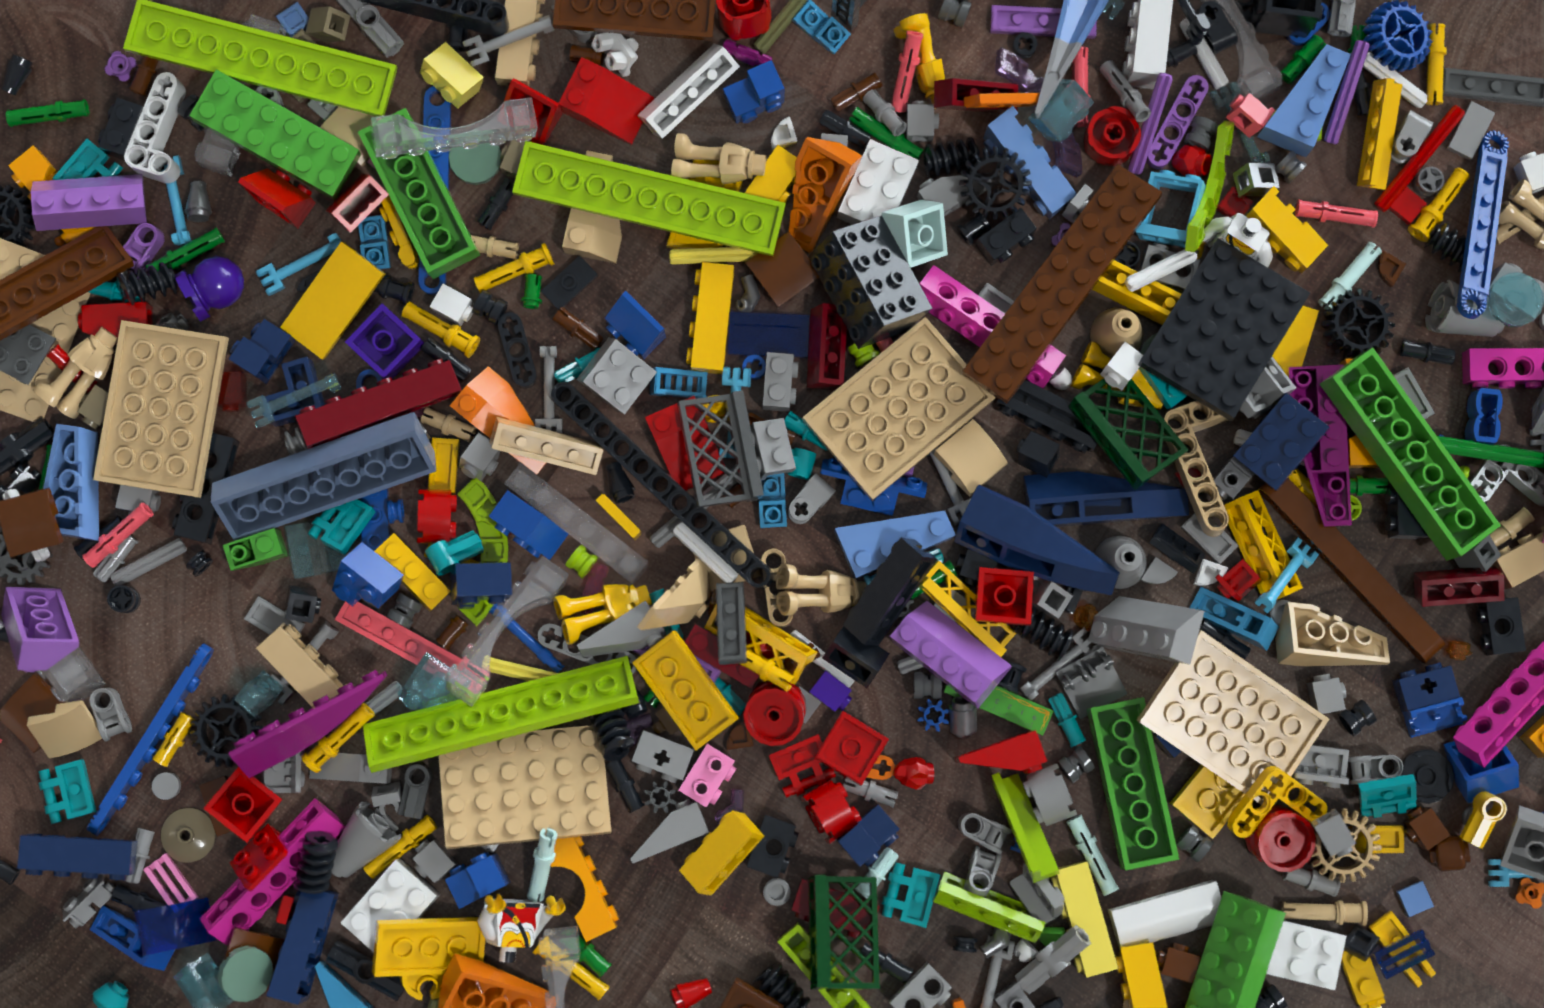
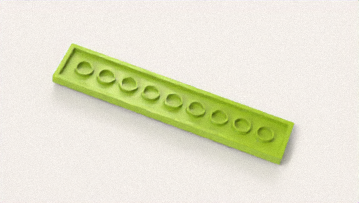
(260, 57)
(649, 198)
(500, 714)

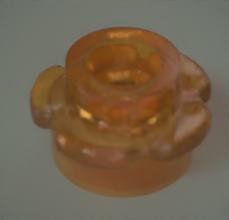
(1081, 616)
(1458, 649)

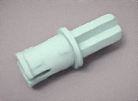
(878, 869)

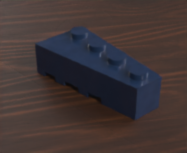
(77, 854)
(302, 946)

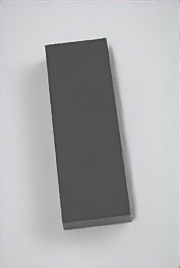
(731, 623)

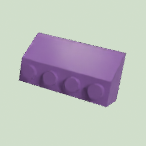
(88, 202)
(38, 627)
(950, 653)

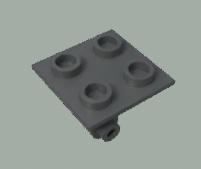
(24, 353)
(1091, 681)

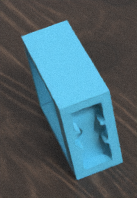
(1167, 235)

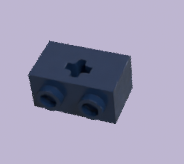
(1441, 689)

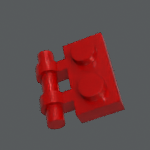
(798, 758)

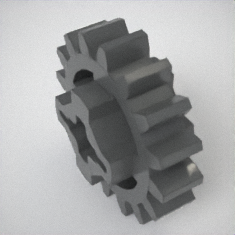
(26, 566)

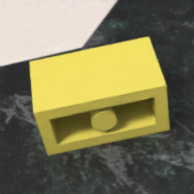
(451, 75)

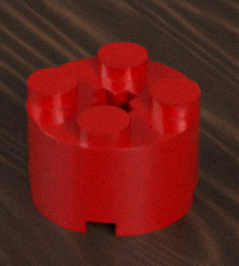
(744, 17)
(1126, 139)
(435, 516)
(831, 811)

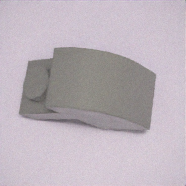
(1049, 597)

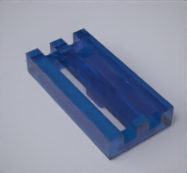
(1424, 943)

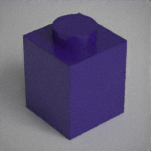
(831, 692)

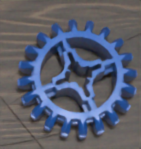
(1393, 20)

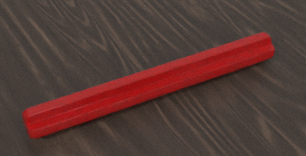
(1419, 158)

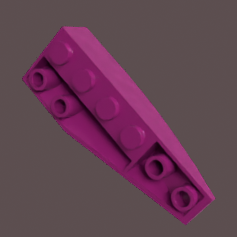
(1328, 461)
(303, 728)

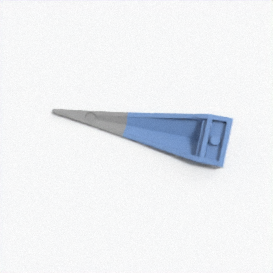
(1073, 28)

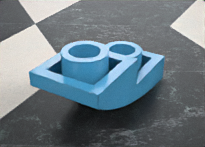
(821, 27)
(375, 241)
(773, 502)

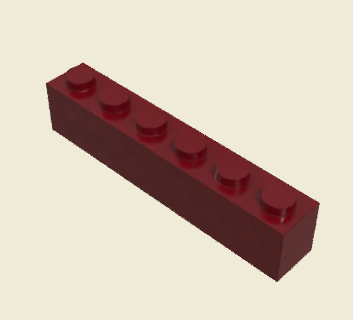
(379, 404)

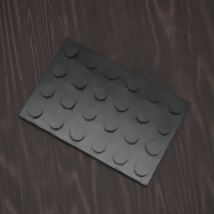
(1224, 329)

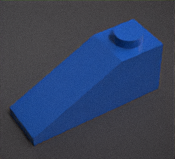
(124, 935)

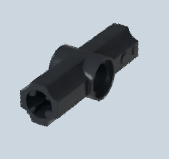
(20, 446)
(351, 962)

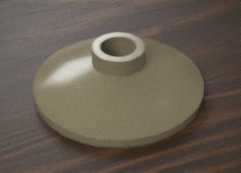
(201, 835)

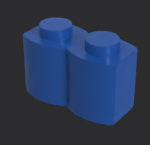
(1483, 412)

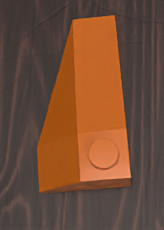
(820, 182)
(489, 398)
(480, 985)

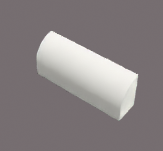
(1166, 914)

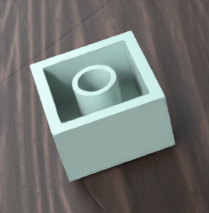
(918, 230)

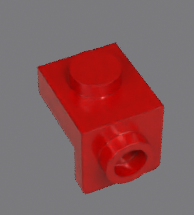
(1238, 581)

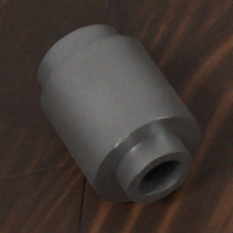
(962, 718)

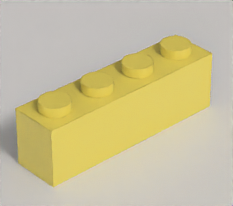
(1084, 910)

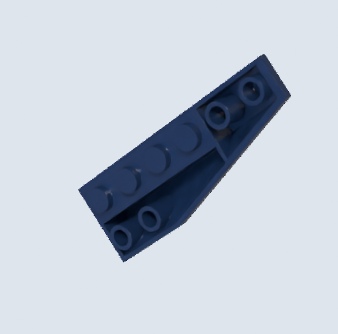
(1096, 499)
(1029, 542)

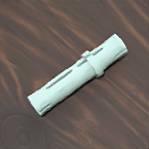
(1350, 275)
(544, 856)
(1106, 884)

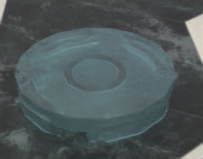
(1515, 299)

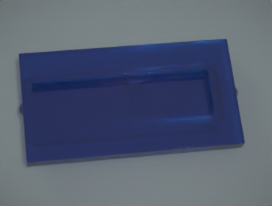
(768, 332)
(172, 926)

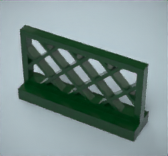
(1113, 443)
(820, 932)

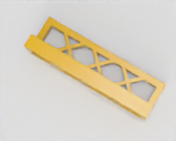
(1379, 134)
(1256, 546)
(958, 613)
(775, 637)

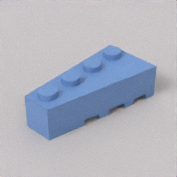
(1304, 110)
(1049, 186)
(72, 483)
(871, 543)

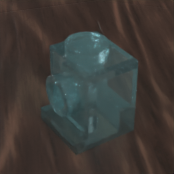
(259, 693)

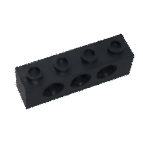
(204, 528)

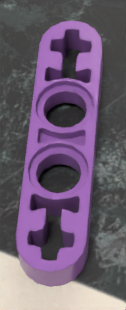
(1177, 122)

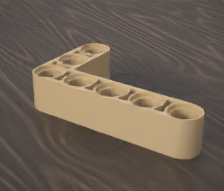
(1196, 460)

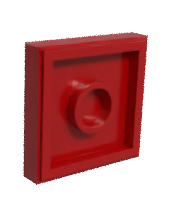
(851, 748)

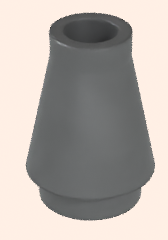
(198, 203)

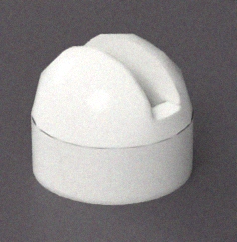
(1061, 379)
(1025, 951)

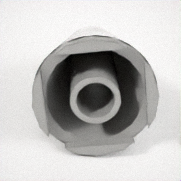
(1447, 318)
(1113, 552)
(363, 839)

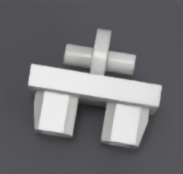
(619, 51)

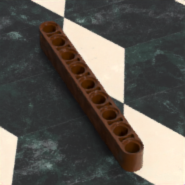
(1354, 570)

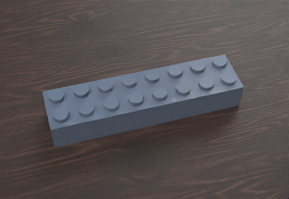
(323, 477)

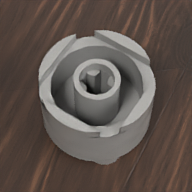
(1050, 795)

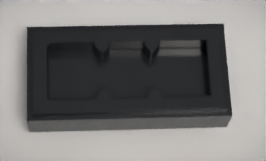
(569, 283)
(1177, 548)

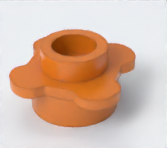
(1523, 893)

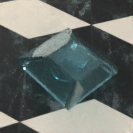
(427, 685)

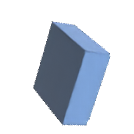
(293, 19)
(1414, 898)

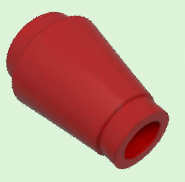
(689, 993)

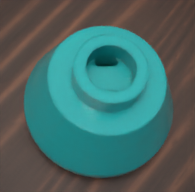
(111, 995)

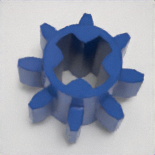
(926, 711)

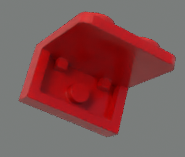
(259, 857)

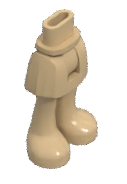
(734, 165)
(1510, 213)
(90, 356)
(835, 590)

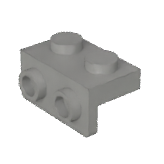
(772, 447)
(1324, 765)
(285, 776)
(1038, 898)

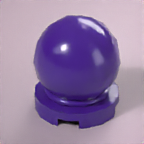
(213, 284)

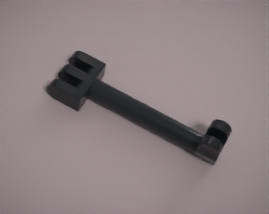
(1198, 22)

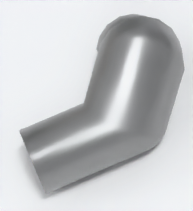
(751, 295)
(999, 941)

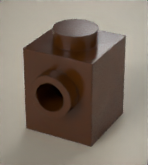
(1424, 828)
(1178, 962)

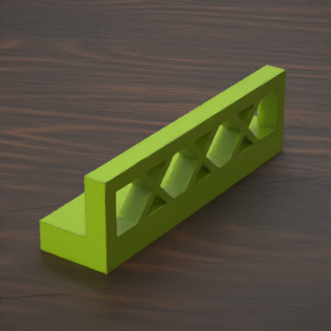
(1025, 827)
(988, 911)

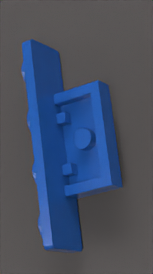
(885, 502)

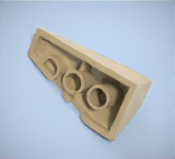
(593, 234)
(682, 601)
(1319, 639)

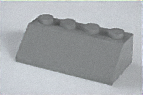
(1148, 629)

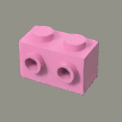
(707, 776)

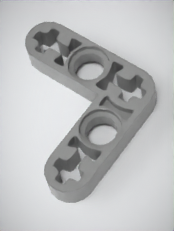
(1509, 472)

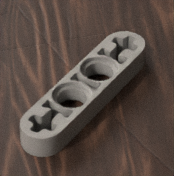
(554, 646)

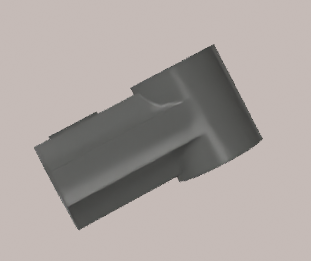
(415, 794)

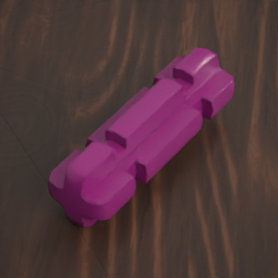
(745, 53)

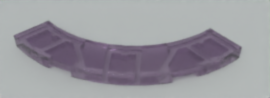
(1017, 72)

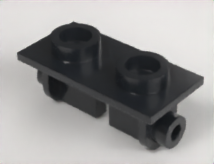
(22, 479)

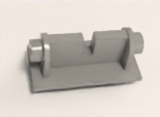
(79, 907)

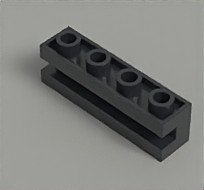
(1050, 413)
(889, 591)

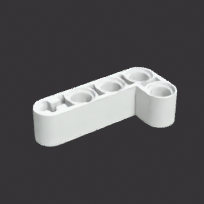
(165, 93)

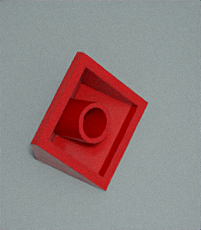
(546, 110)
(1004, 596)
(243, 805)

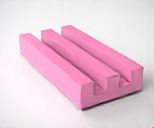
(179, 876)

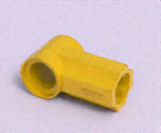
(1481, 822)

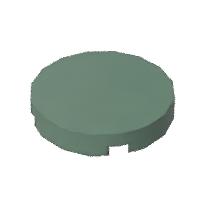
(475, 164)
(245, 974)

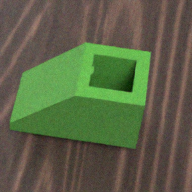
(255, 549)

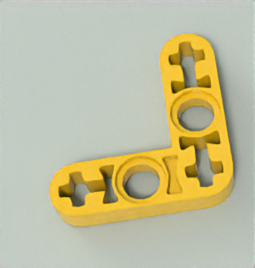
(1278, 790)

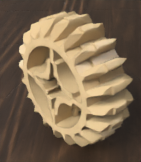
(1362, 860)

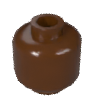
(1451, 854)

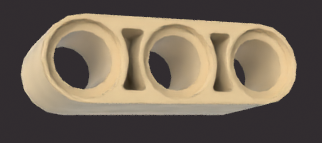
(770, 598)

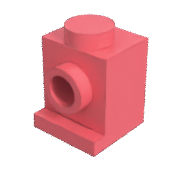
(1249, 114)

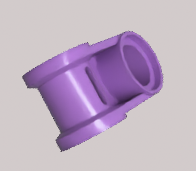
(143, 251)

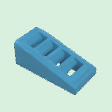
(678, 373)

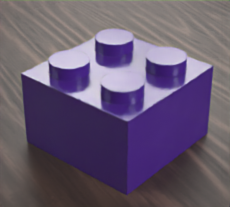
(385, 342)

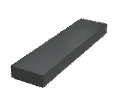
(1493, 87)

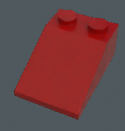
(604, 101)
(278, 195)
(668, 435)
(1015, 753)

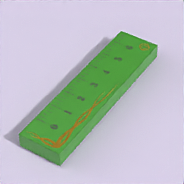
(1014, 709)

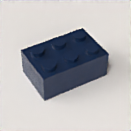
(1281, 441)

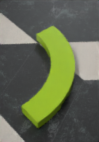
(1213, 189)
(495, 544)

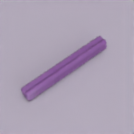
(1346, 92)
(1149, 126)

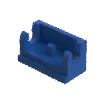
(1434, 717)

